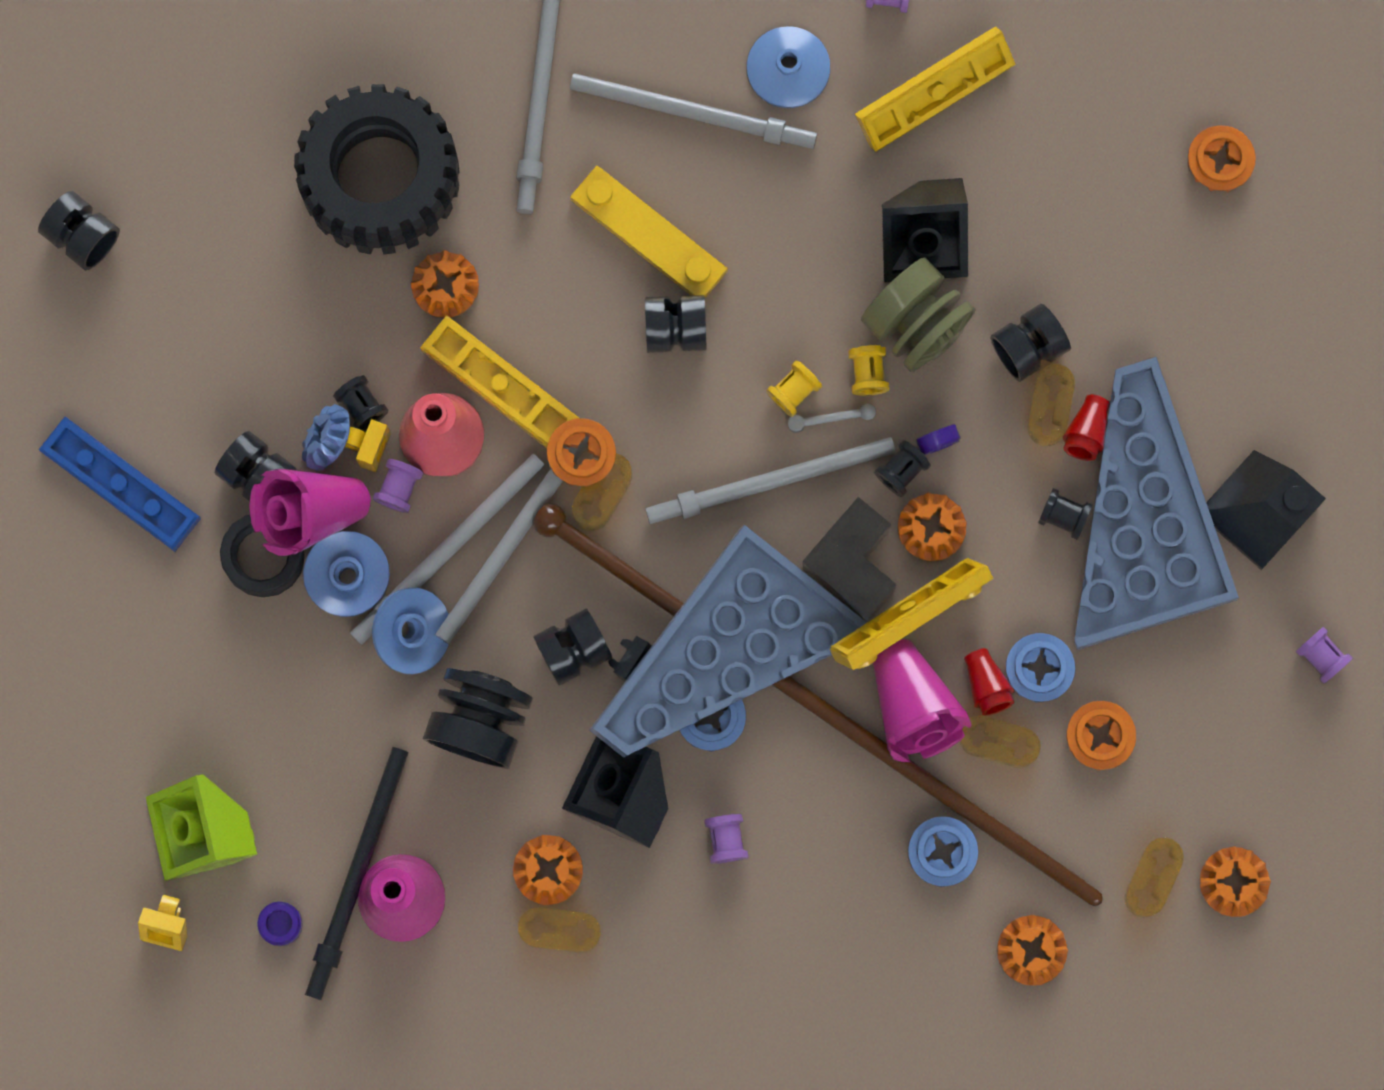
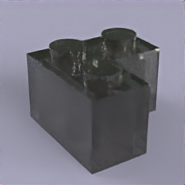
(842, 564)

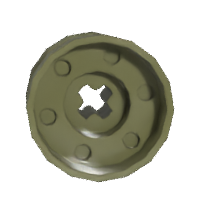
(918, 315)

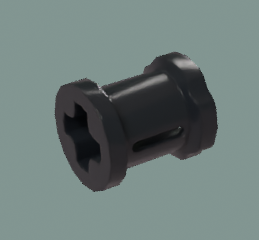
(360, 402)
(915, 463)
(1065, 513)

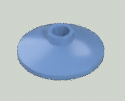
(783, 85)
(332, 557)
(420, 646)

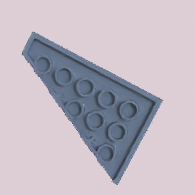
(1151, 529)
(733, 636)

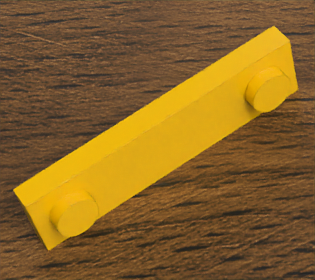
(935, 89)
(648, 233)
(495, 380)
(912, 612)

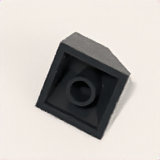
(929, 224)
(1262, 507)
(620, 792)

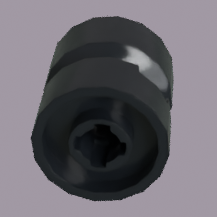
(73, 226)
(675, 323)
(1017, 349)
(241, 458)
(572, 646)

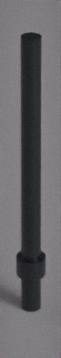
(328, 954)

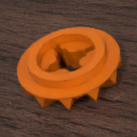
(1239, 152)
(439, 302)
(599, 445)
(913, 533)
(1121, 732)
(544, 890)
(1221, 896)
(1012, 955)

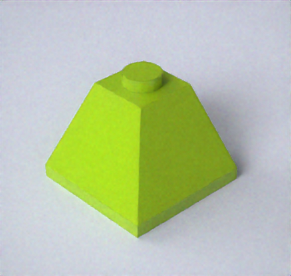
(198, 828)

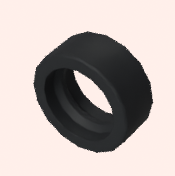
(249, 585)

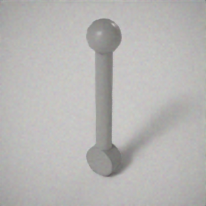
(797, 422)

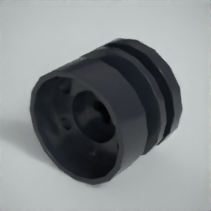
(478, 717)

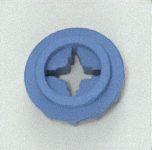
(326, 437)
(1055, 654)
(707, 738)
(949, 832)

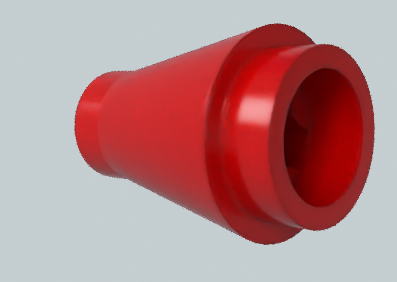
(1087, 430)
(988, 684)

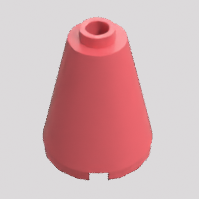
(441, 434)

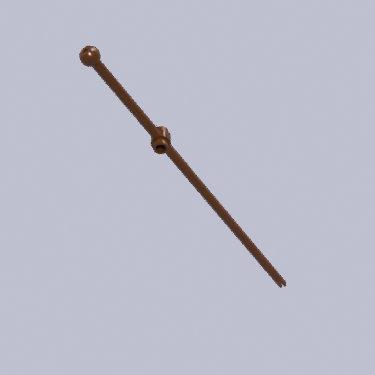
(552, 522)

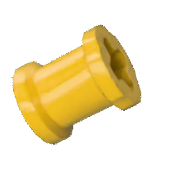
(868, 370)
(794, 388)

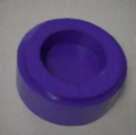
(938, 440)
(280, 923)

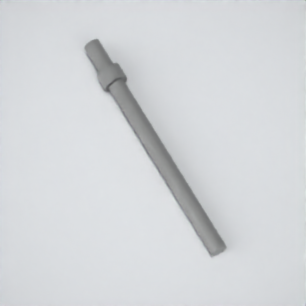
(773, 130)
(530, 168)
(690, 503)
(457, 538)
(503, 551)

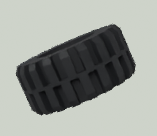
(368, 117)

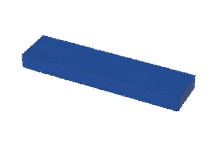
(119, 484)

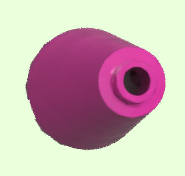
(304, 508)
(916, 704)
(416, 907)

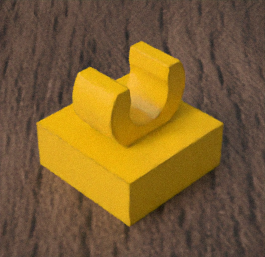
(369, 444)
(165, 925)

